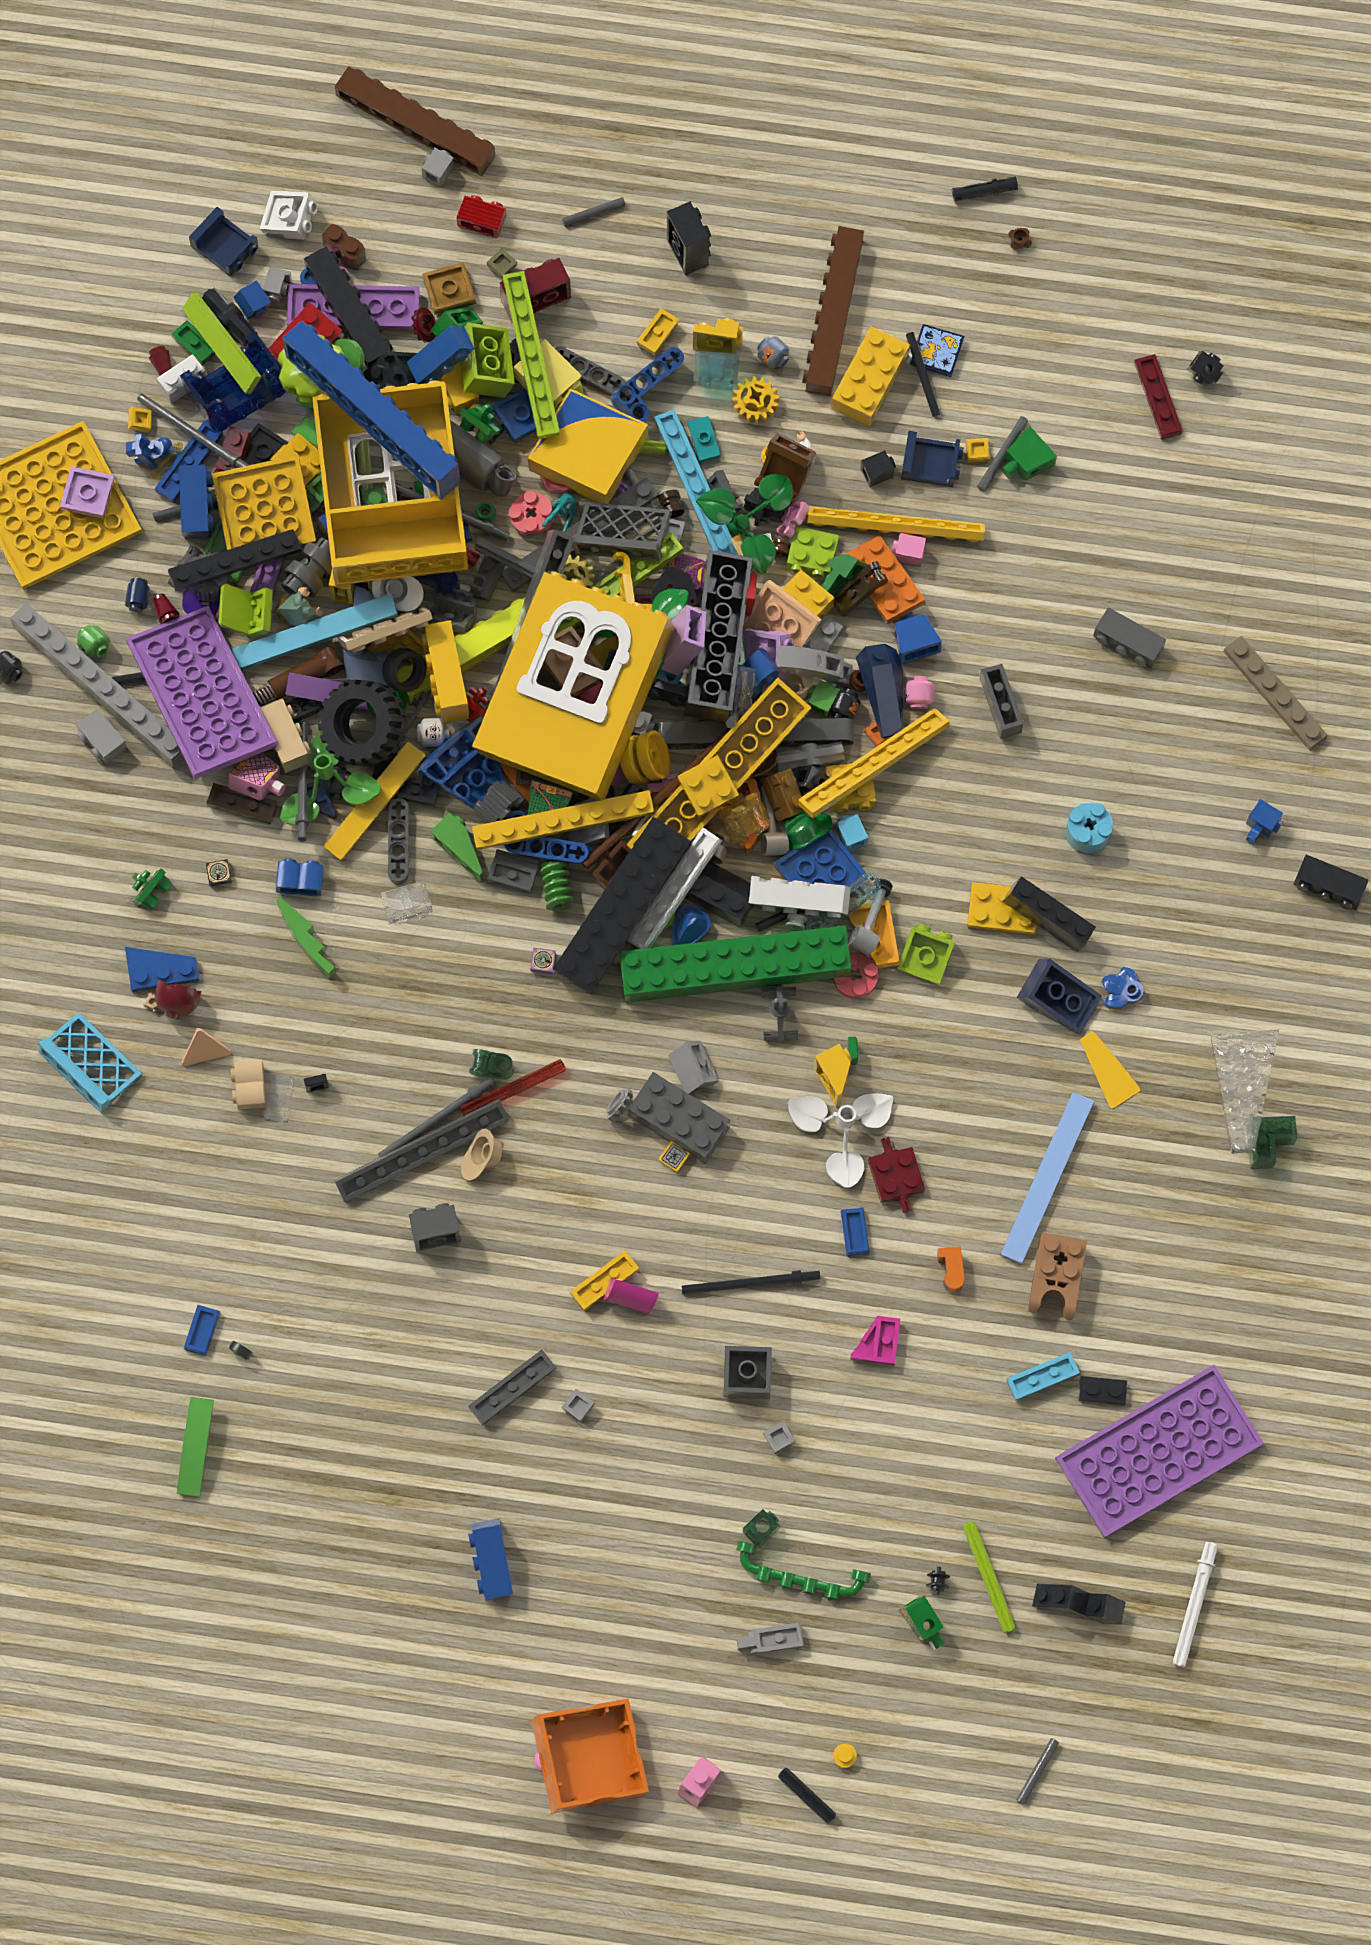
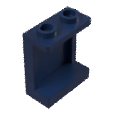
(223, 242)
(931, 460)

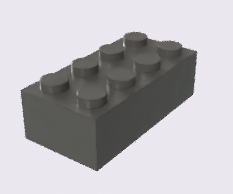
(679, 1117)

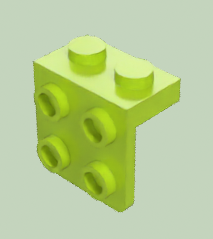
(245, 611)

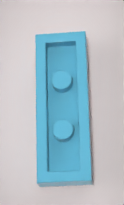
(1042, 1376)

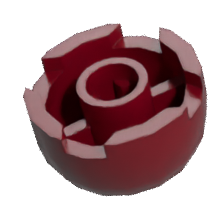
(176, 999)

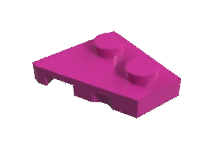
(879, 1342)

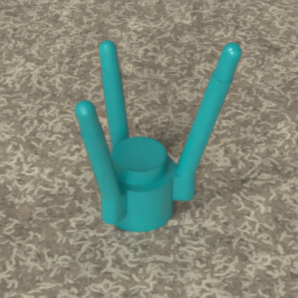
(563, 506)

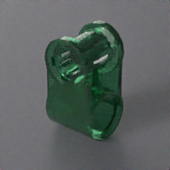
(489, 1064)

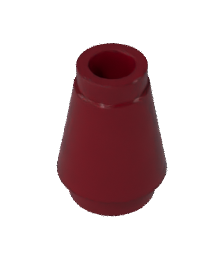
(160, 359)
(164, 609)

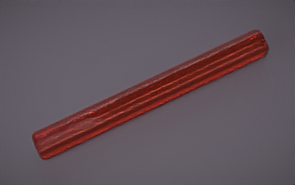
(516, 1086)

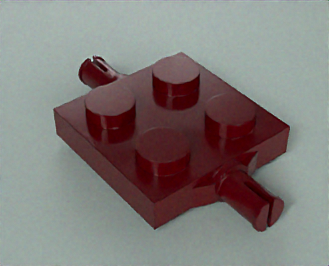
(896, 1175)

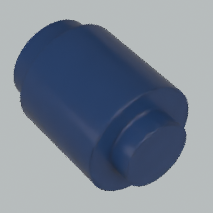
(137, 595)

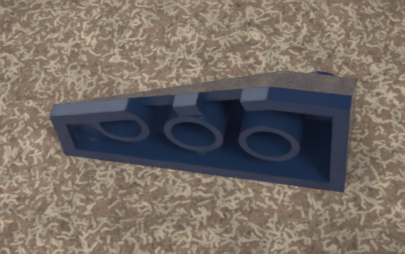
(884, 686)

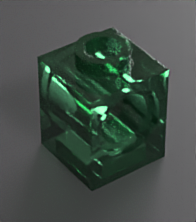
(759, 1538)

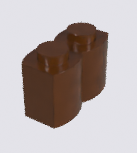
(345, 247)

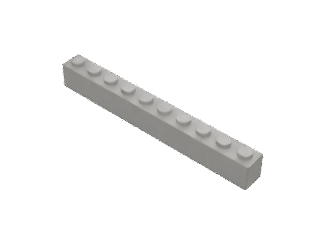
(97, 683)

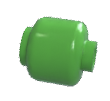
(93, 641)

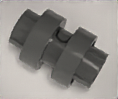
(309, 571)

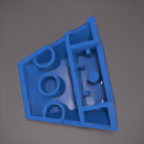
(461, 768)

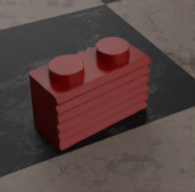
(481, 216)

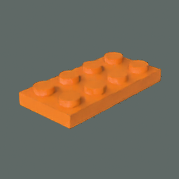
(899, 594)

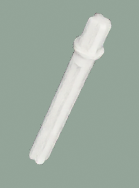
(1195, 1603)

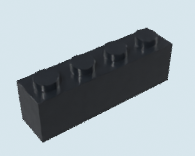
(1049, 914)

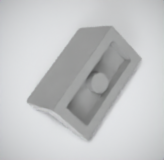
(693, 1066)

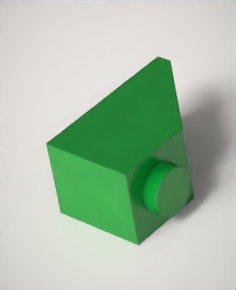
(456, 317)

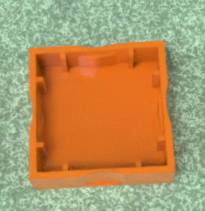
(589, 1756)

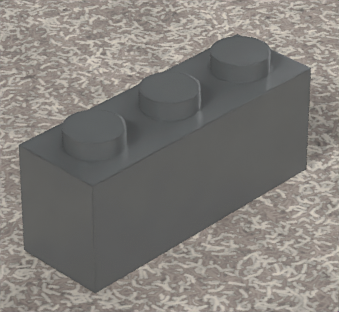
(1129, 638)
(1001, 701)

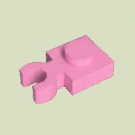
(793, 516)

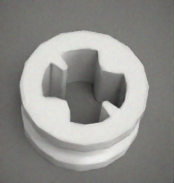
(796, 922)

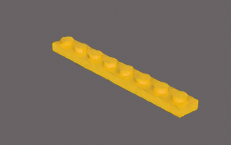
(904, 524)
(873, 763)
(563, 820)

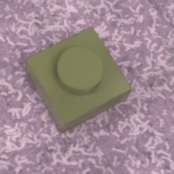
(502, 263)

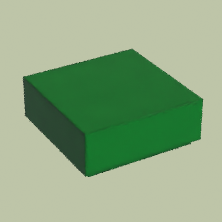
(853, 1049)

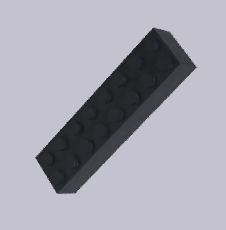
(716, 666)
(622, 905)

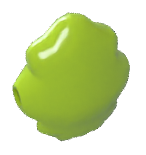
(295, 381)

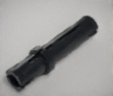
(986, 188)

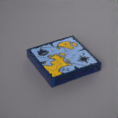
(939, 349)

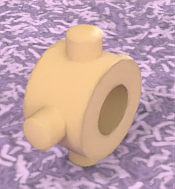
(150, 1003)

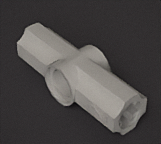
(811, 755)

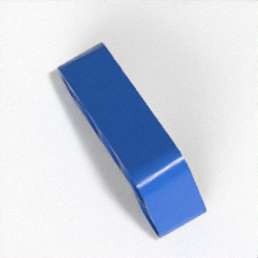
(648, 380)
(549, 847)

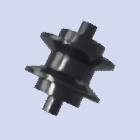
(937, 1580)

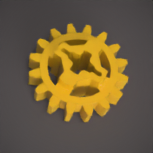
(750, 407)

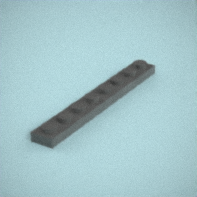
(638, 495)
(420, 1150)

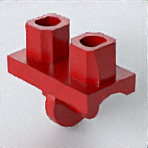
(473, 703)

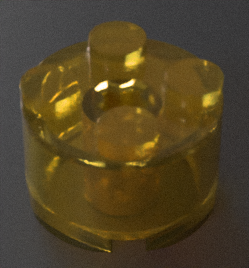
(744, 817)

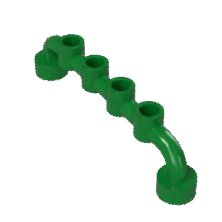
(788, 1579)

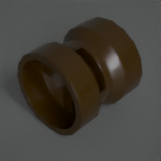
(670, 501)

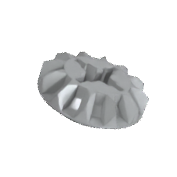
(619, 1104)

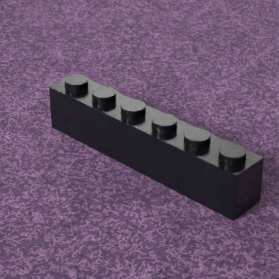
(346, 305)

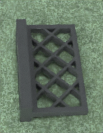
(636, 548)

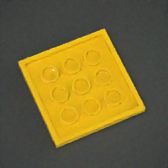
(264, 502)

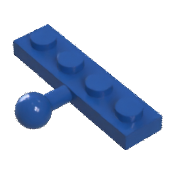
(192, 454)

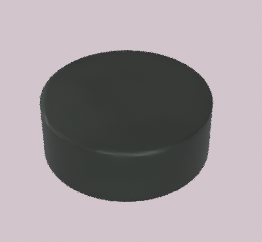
(240, 1350)

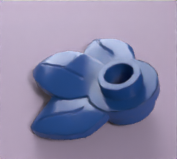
(1119, 988)

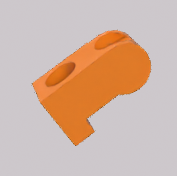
(953, 1265)

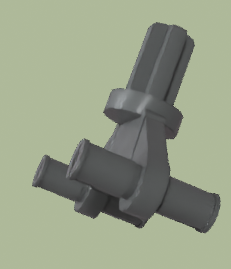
(780, 1008)

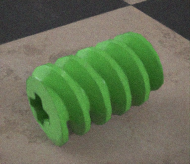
(555, 885)

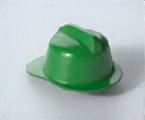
(804, 829)

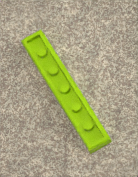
(221, 343)

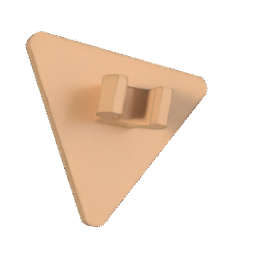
(204, 1048)

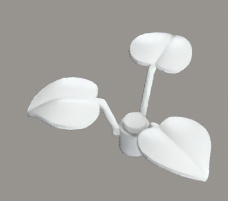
(811, 1111)

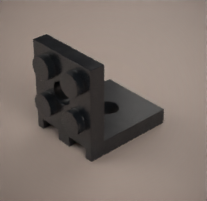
(391, 370)

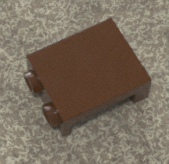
(789, 460)

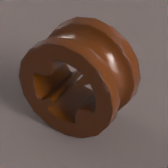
(782, 547)

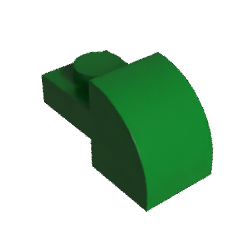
(844, 568)

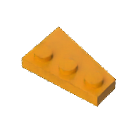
(886, 950)

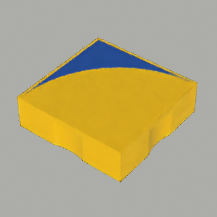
(592, 447)

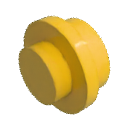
(844, 1755)

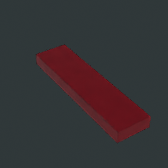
(1158, 396)

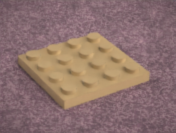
(377, 633)

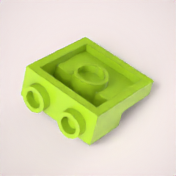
(812, 552)
(926, 953)

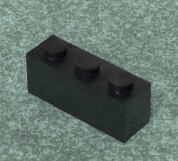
(1330, 882)

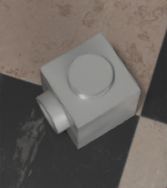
(437, 166)
(644, 724)

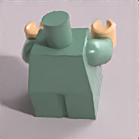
(298, 610)

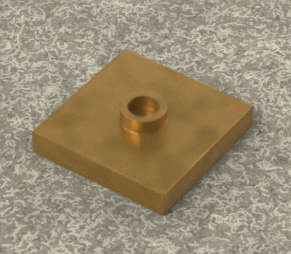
(449, 288)

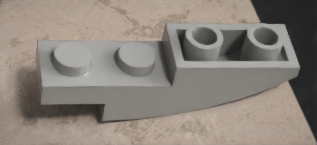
(814, 663)

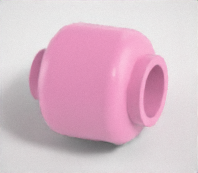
(919, 693)

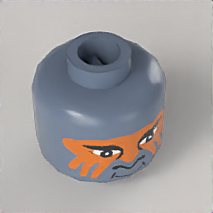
(773, 352)

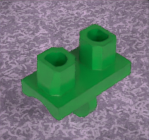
(482, 419)
(158, 880)

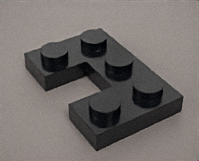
(418, 791)

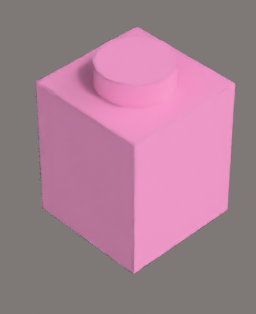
(909, 549)

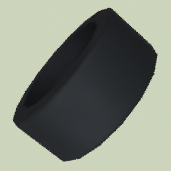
(391, 663)

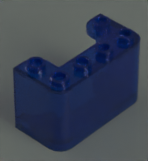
(222, 398)

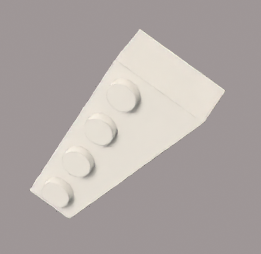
(799, 896)

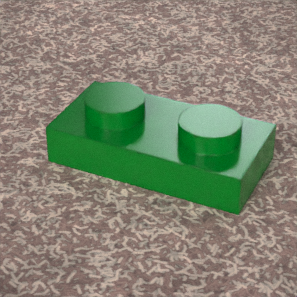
(193, 342)

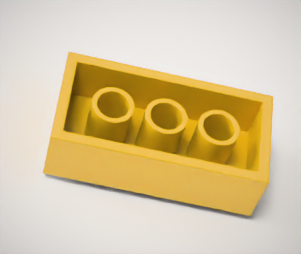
(870, 376)
(444, 672)

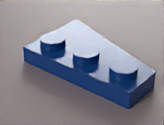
(150, 966)

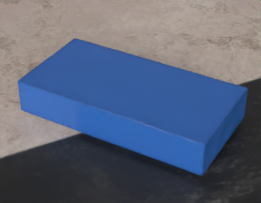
(854, 1231)
(201, 1330)

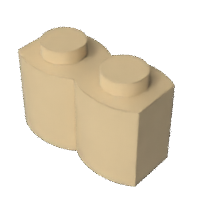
(249, 1084)

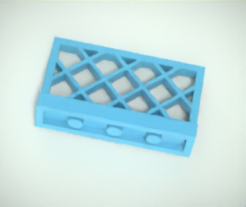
(72, 1072)

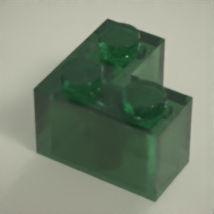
(1272, 1133)

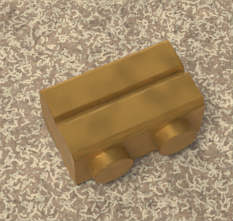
(783, 794)

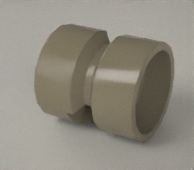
(720, 832)

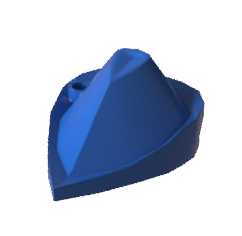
(690, 925)

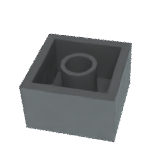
(434, 1227)
(747, 1372)

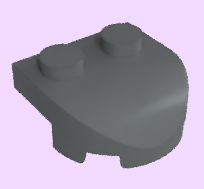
(455, 606)

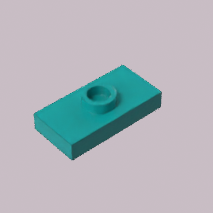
(704, 439)

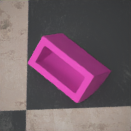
(630, 1296)

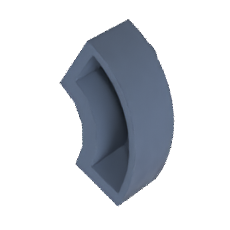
(365, 665)

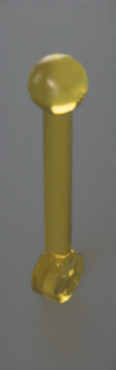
(177, 447)

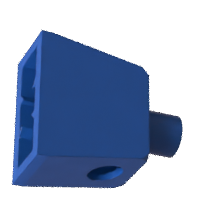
(916, 638)

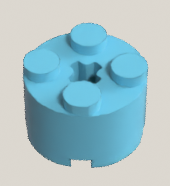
(1083, 838)

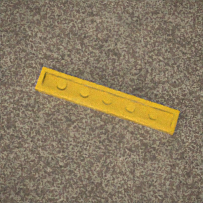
(364, 815)

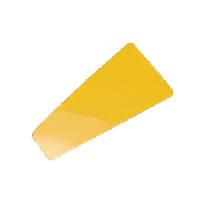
(1110, 1073)

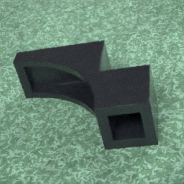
(1078, 1602)

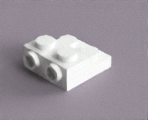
(289, 214)

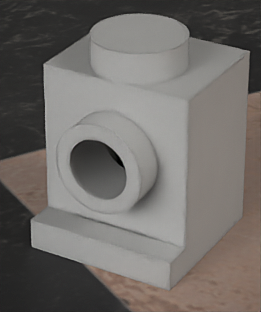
(277, 284)

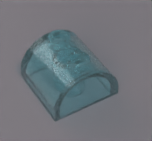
(716, 368)

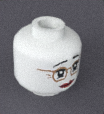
(432, 732)

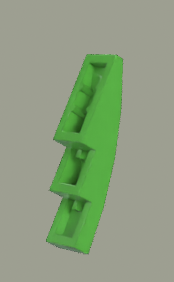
(302, 932)
(195, 1446)

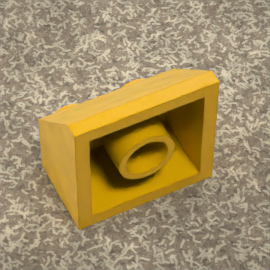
(833, 1071)

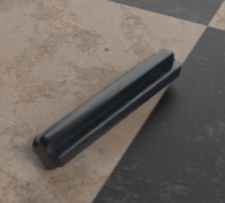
(807, 1795)

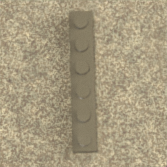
(1275, 693)

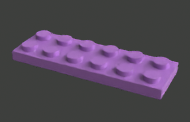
(388, 304)

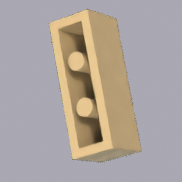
(290, 748)

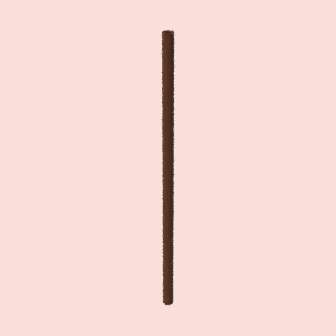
(659, 797)

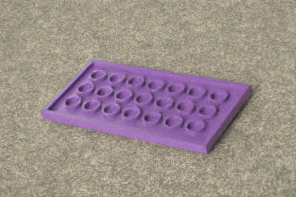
(201, 692)
(1159, 1451)

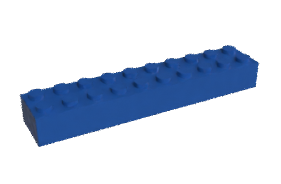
(372, 409)

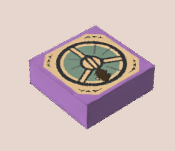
(543, 960)

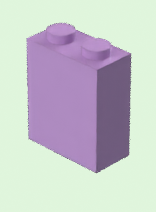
(686, 639)

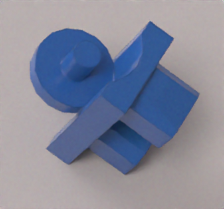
(145, 451)

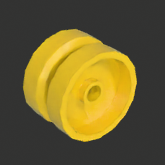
(646, 758)

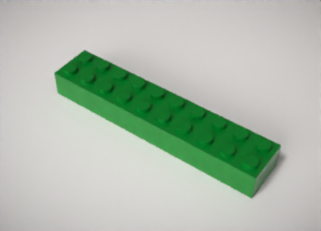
(735, 964)

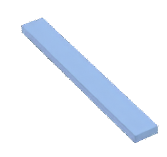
(1047, 1178)

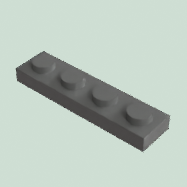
(512, 1387)

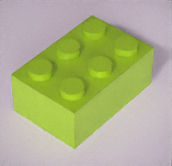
(489, 365)

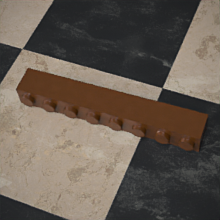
(414, 120)
(834, 310)

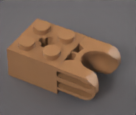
(1058, 1279)

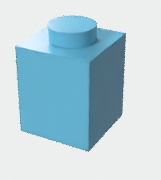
(851, 832)

